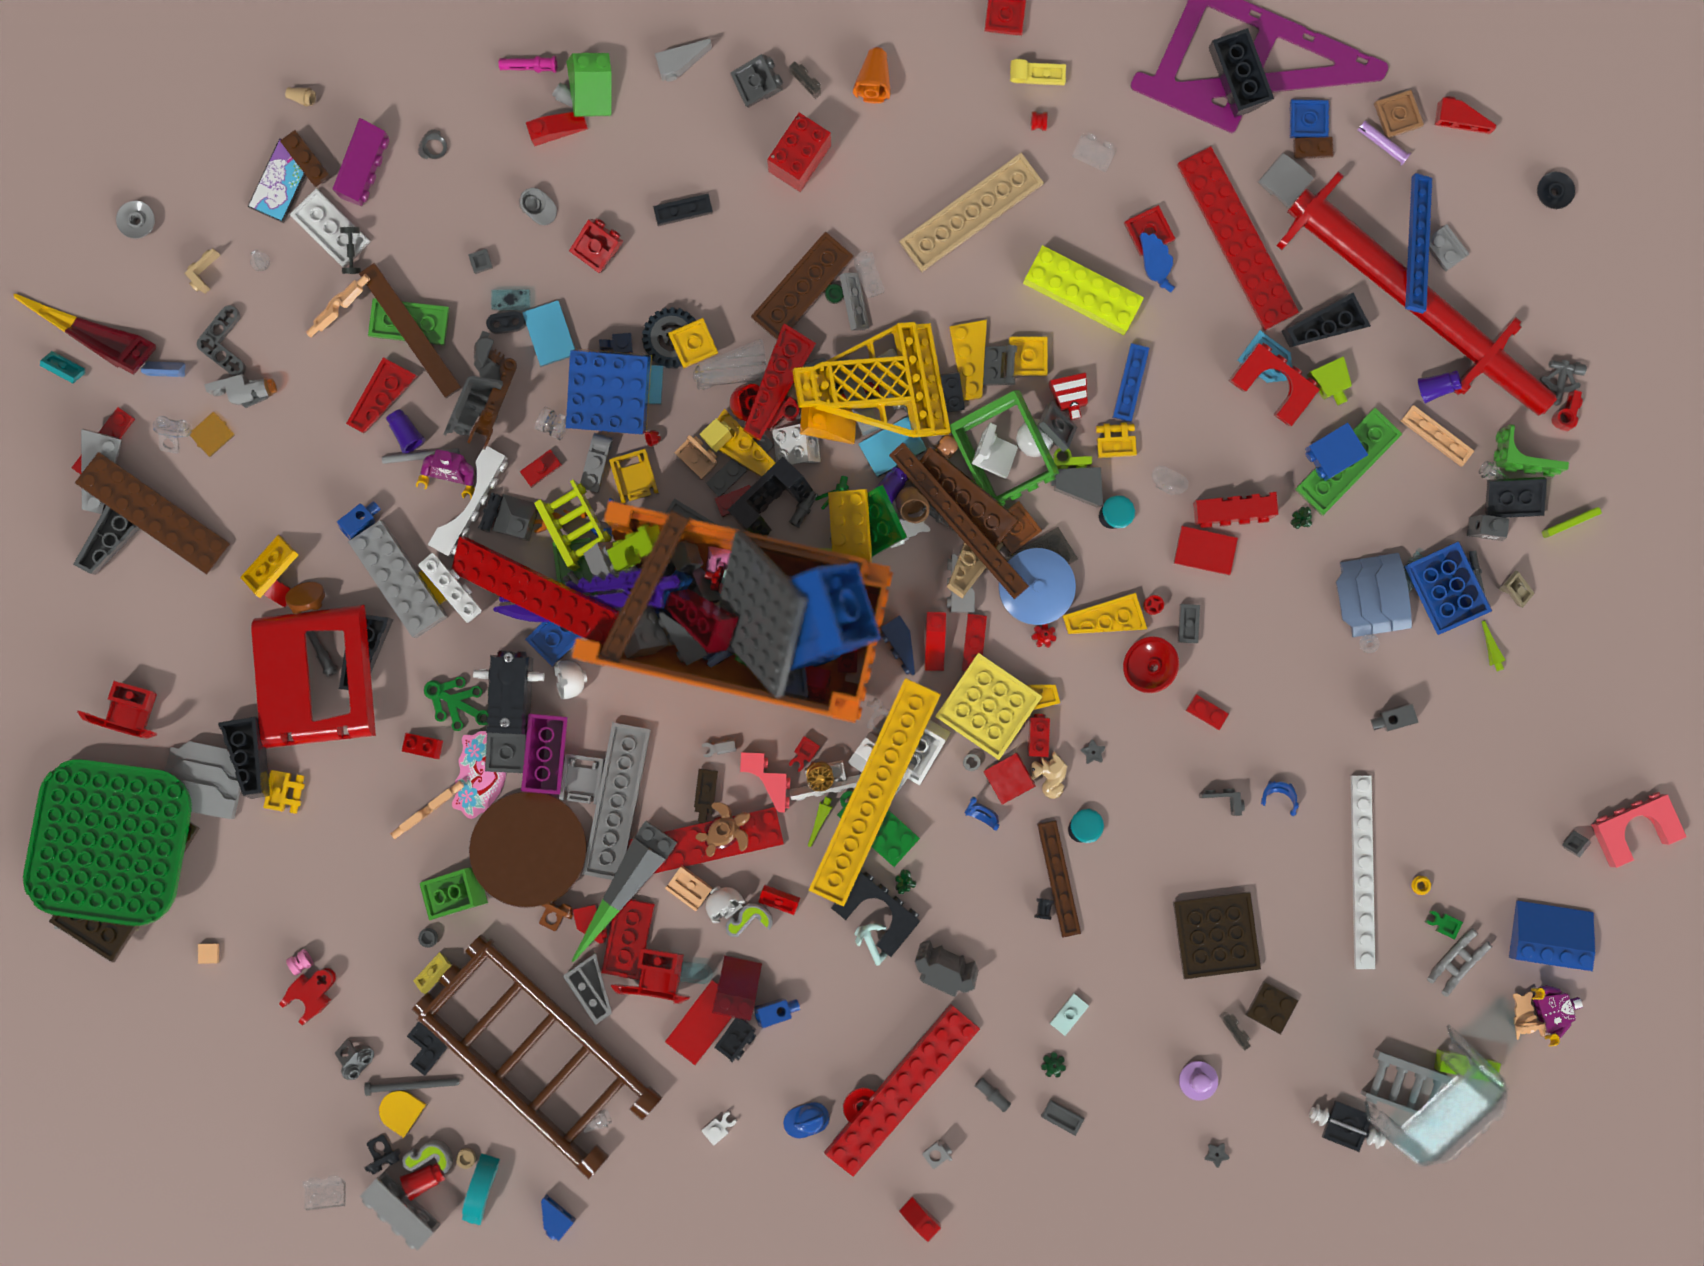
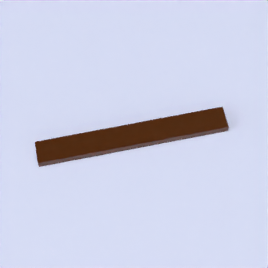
(411, 331)
(644, 586)

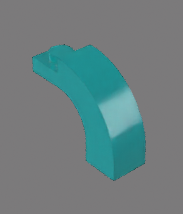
(479, 1189)

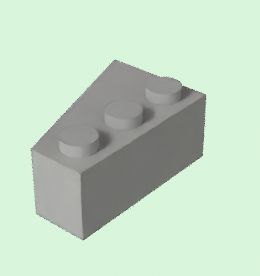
(589, 988)

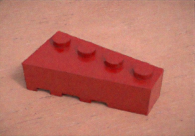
(1235, 510)

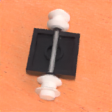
(1346, 1126)

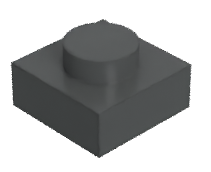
(480, 261)
(1576, 844)

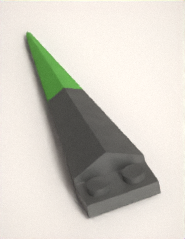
(642, 859)

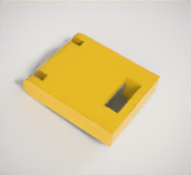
(635, 479)

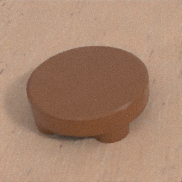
(305, 597)

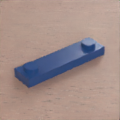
(1130, 382)

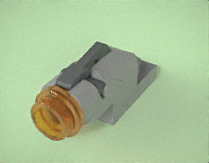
(241, 391)

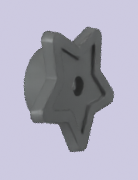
(1088, 752)
(1216, 1159)

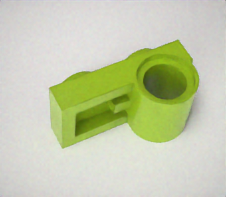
(1078, 462)

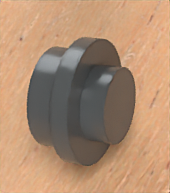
(428, 937)

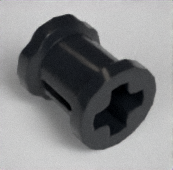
(1044, 908)

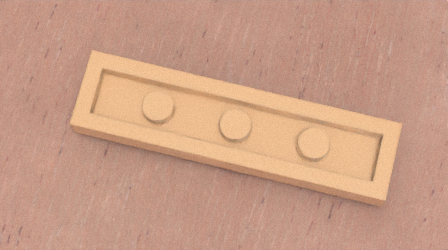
(1437, 435)

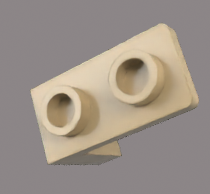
(197, 267)

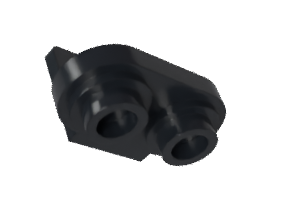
(389, 1157)

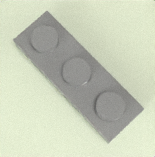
(854, 301)

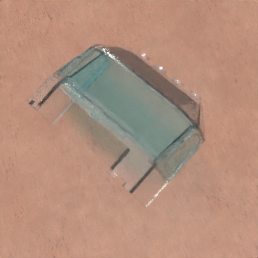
(1453, 1115)

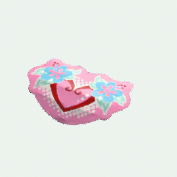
(480, 786)

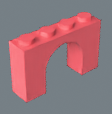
(1611, 829)

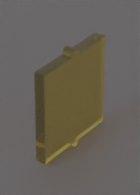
(211, 434)

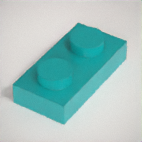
(62, 367)

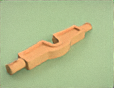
(344, 299)
(431, 807)

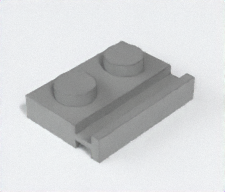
(1446, 248)

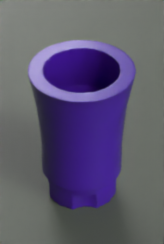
(1439, 385)
(404, 431)
(893, 483)

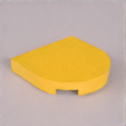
(400, 1111)

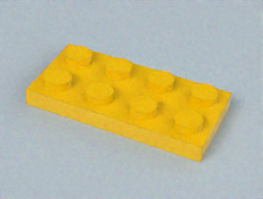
(850, 523)

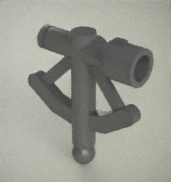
(1564, 369)

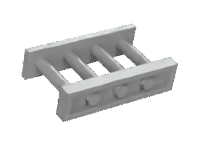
(1403, 1066)

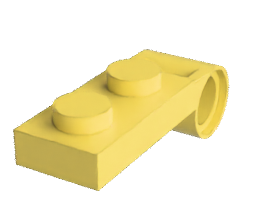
(1037, 73)

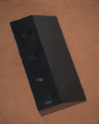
(1241, 72)

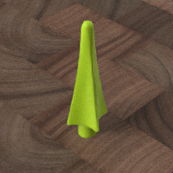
(1495, 655)
(823, 811)

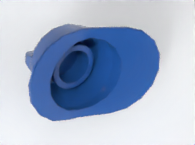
(806, 1120)

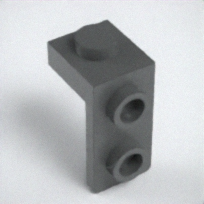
(1236, 804)

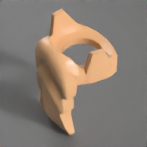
(1524, 1018)

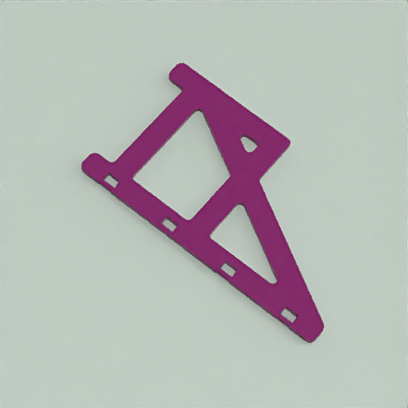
(1196, 95)

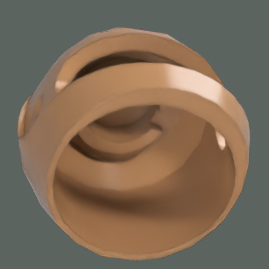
(911, 501)

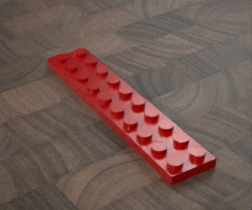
(1237, 238)
(533, 591)
(901, 1090)

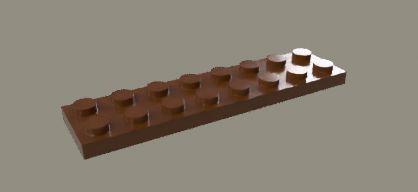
(152, 513)

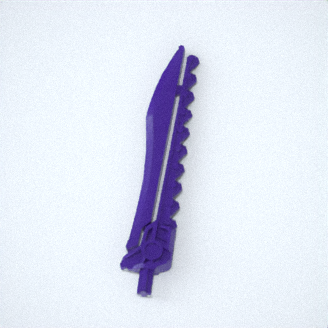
(625, 581)

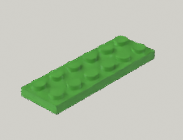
(1376, 436)

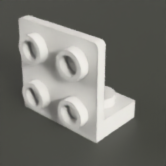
(794, 446)
(994, 453)

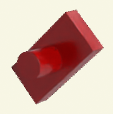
(540, 468)

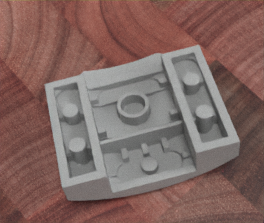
(208, 778)

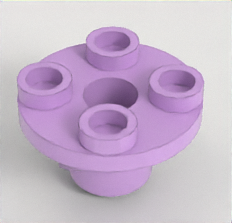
(1198, 1080)

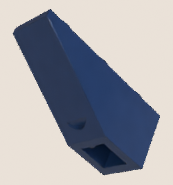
(899, 637)

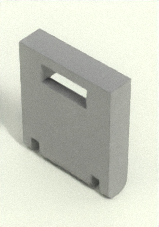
(581, 782)

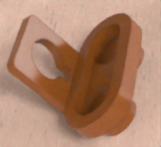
(561, 911)

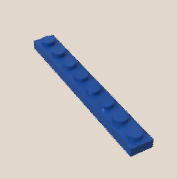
(1418, 243)

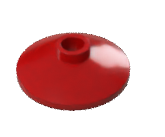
(850, 1103)

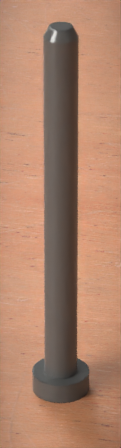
(369, 1089)

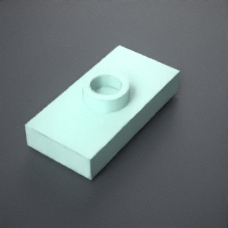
(1069, 1014)

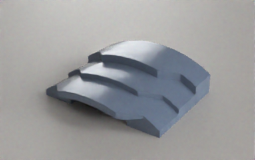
(1374, 595)

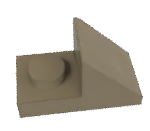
(1517, 589)

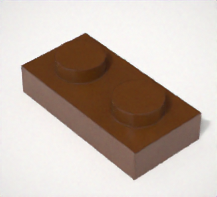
(1313, 147)

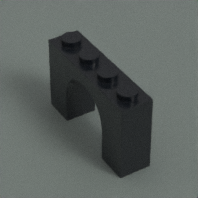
(902, 921)

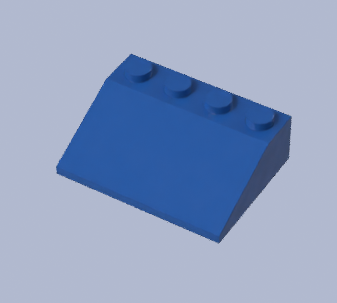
(1448, 588)
(1553, 936)

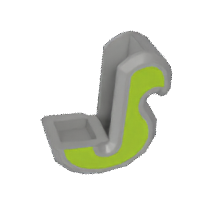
(746, 915)
(428, 1151)

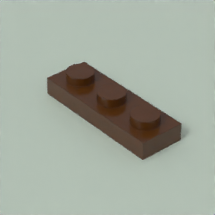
(305, 158)

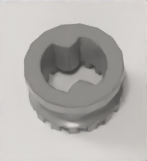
(967, 766)

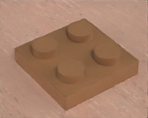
(1398, 114)

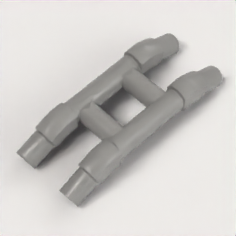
(1470, 961)

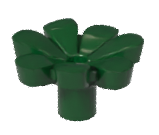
(1302, 518)
(905, 882)
(1050, 1061)

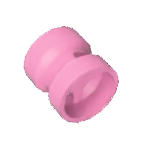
(299, 962)

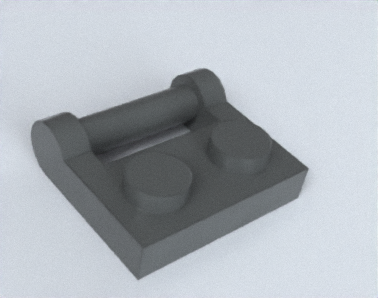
(994, 365)

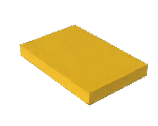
(269, 566)

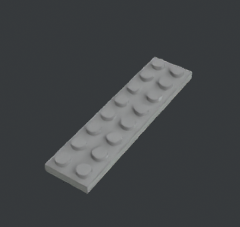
(616, 800)

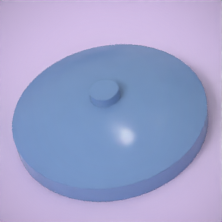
(1050, 587)

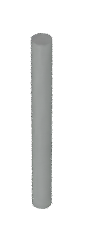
(412, 456)

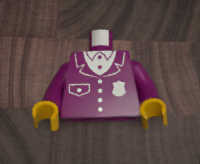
(448, 467)
(1555, 1010)

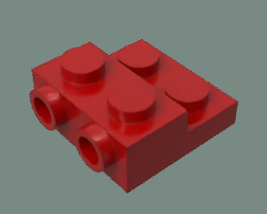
(596, 244)

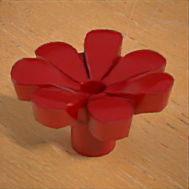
(715, 578)
(1042, 639)

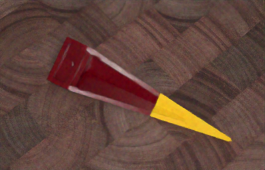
(113, 345)

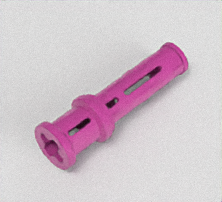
(538, 64)

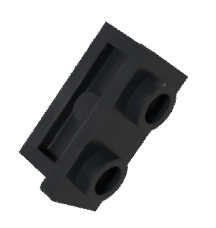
(735, 1039)

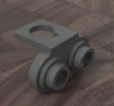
(355, 1061)

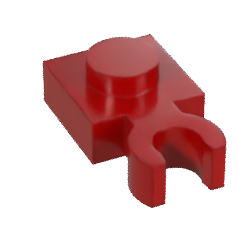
(806, 750)

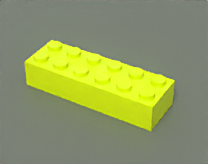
(1083, 290)

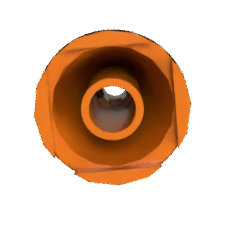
(873, 78)

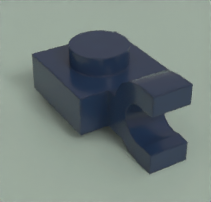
(619, 343)

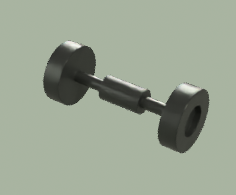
(350, 249)

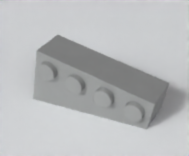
(91, 444)

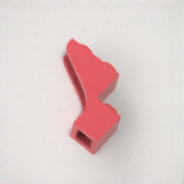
(774, 782)

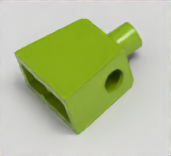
(1332, 380)

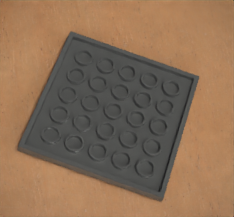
(767, 612)

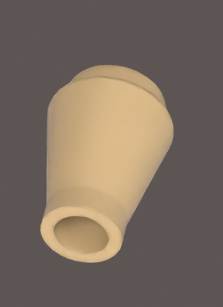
(301, 95)

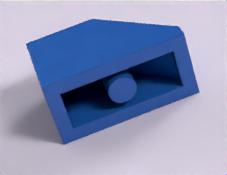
(555, 1218)

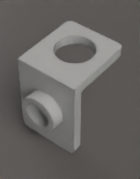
(945, 1152)

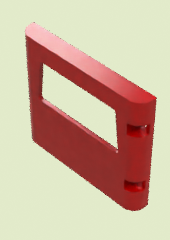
(285, 682)

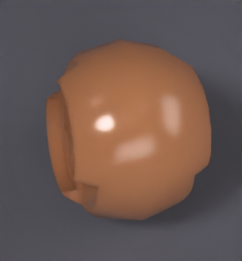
(947, 446)

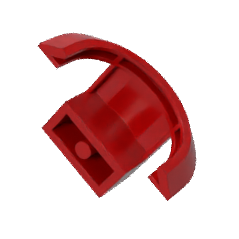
(127, 712)
(658, 976)

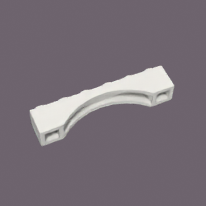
(488, 466)

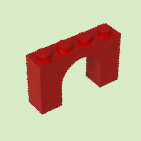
(1300, 389)

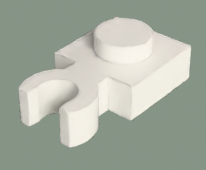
(717, 1129)

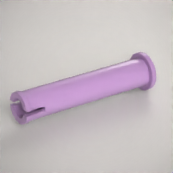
(1383, 142)

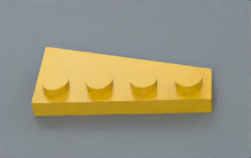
(969, 354)

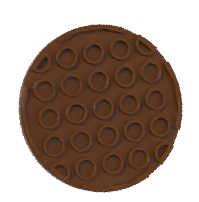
(527, 849)

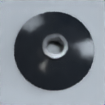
(1561, 184)

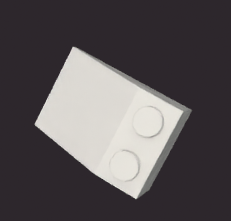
(927, 750)

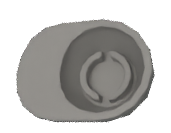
(538, 206)

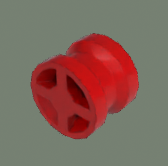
(1039, 120)
(1156, 602)

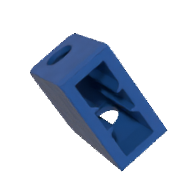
(352, 525)
(767, 1014)

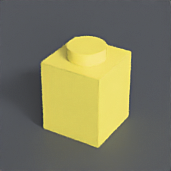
(716, 434)

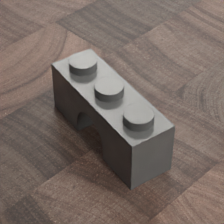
(685, 559)

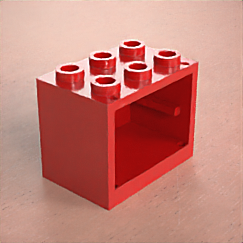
(799, 152)

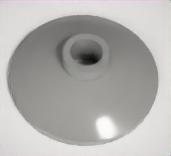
(127, 216)

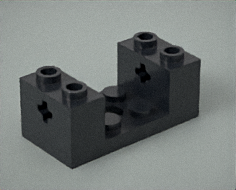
(768, 488)

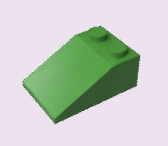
(590, 83)
(452, 893)

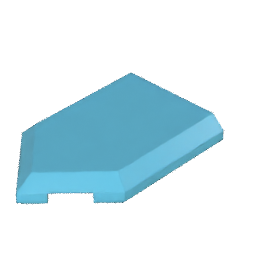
(1268, 375)

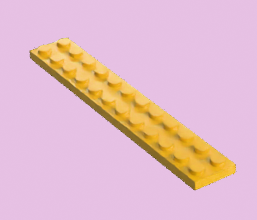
(874, 792)

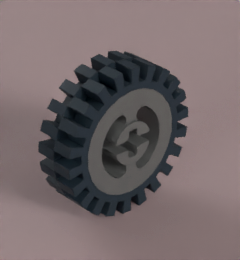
(654, 331)

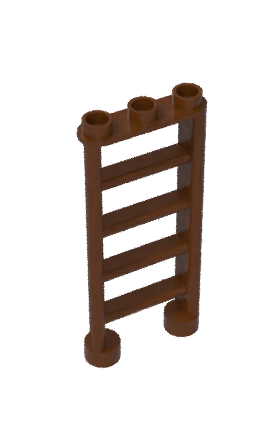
(454, 978)

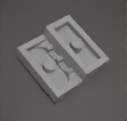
(1285, 179)

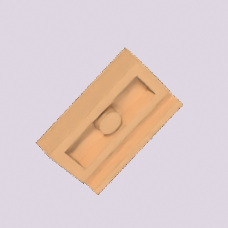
(689, 888)

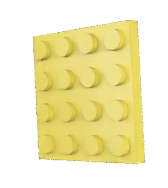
(988, 706)

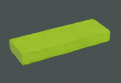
(1571, 522)

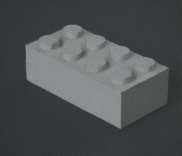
(404, 1216)

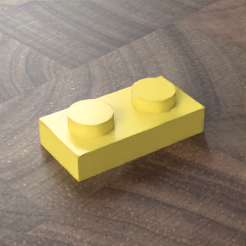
(432, 973)

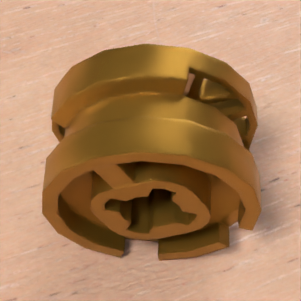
(819, 776)

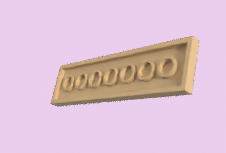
(971, 212)

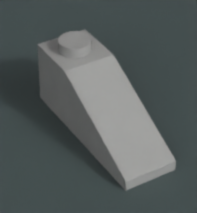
(678, 60)

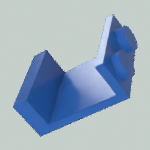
(1335, 452)

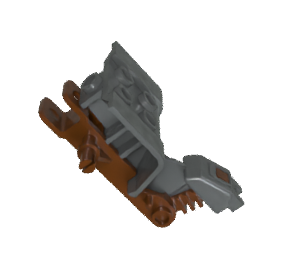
(482, 394)

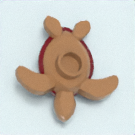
(725, 830)

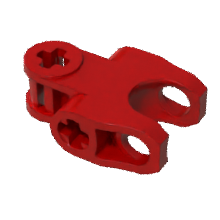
(311, 993)

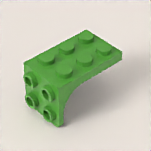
(1511, 459)

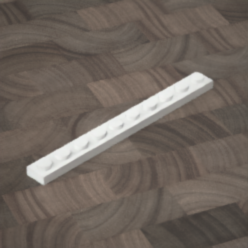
(1362, 872)

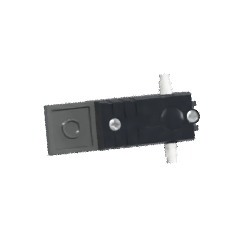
(508, 709)

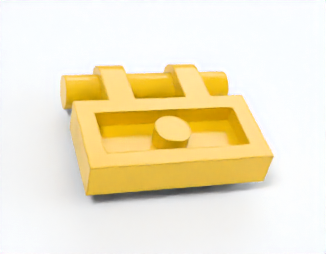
(1116, 446)
(279, 785)

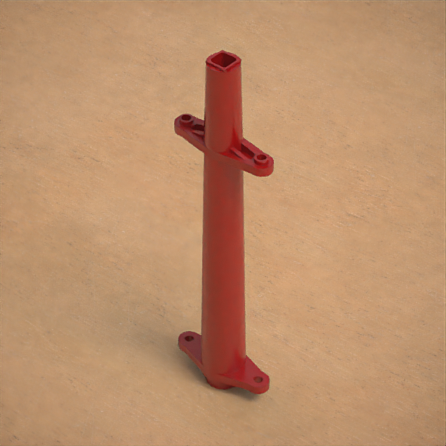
(1389, 274)

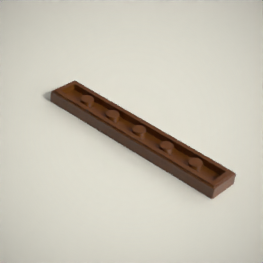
(1059, 878)

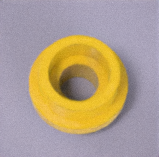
(1426, 888)

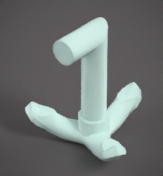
(864, 932)

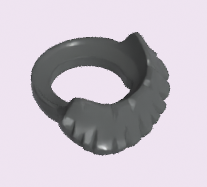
(431, 135)

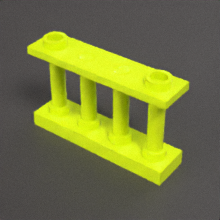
(554, 525)

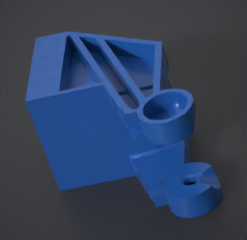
(834, 615)

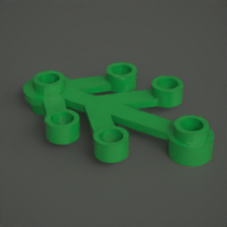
(454, 701)

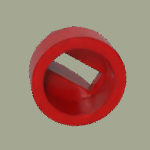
(652, 437)

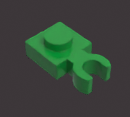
(1446, 924)

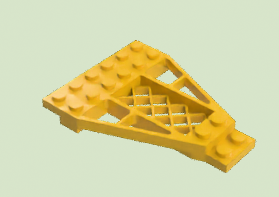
(919, 379)

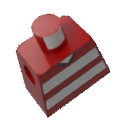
(1070, 393)

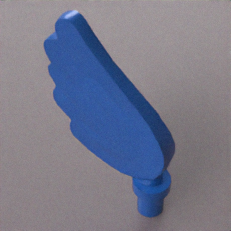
(1156, 260)

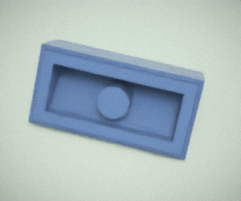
(166, 369)

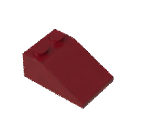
(737, 988)

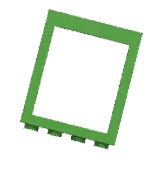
(987, 412)

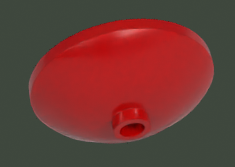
(1141, 660)

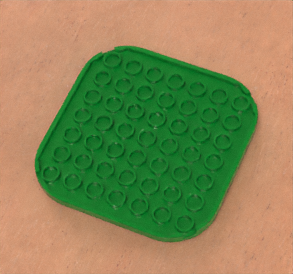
(107, 842)

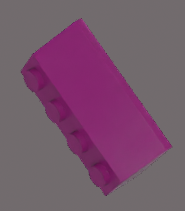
(361, 162)
(544, 754)

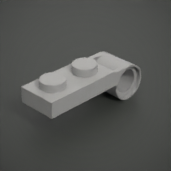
(596, 462)

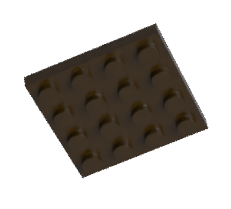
(1216, 935)

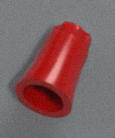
(421, 1180)

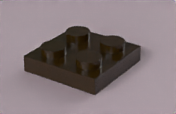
(1271, 1007)

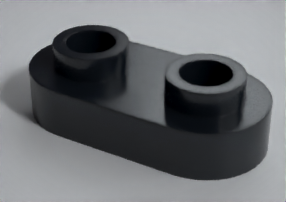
(506, 322)

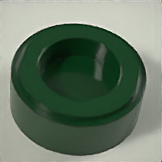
(834, 294)

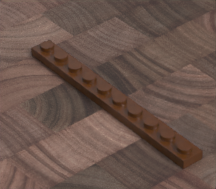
(959, 520)

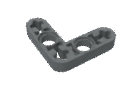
(214, 340)

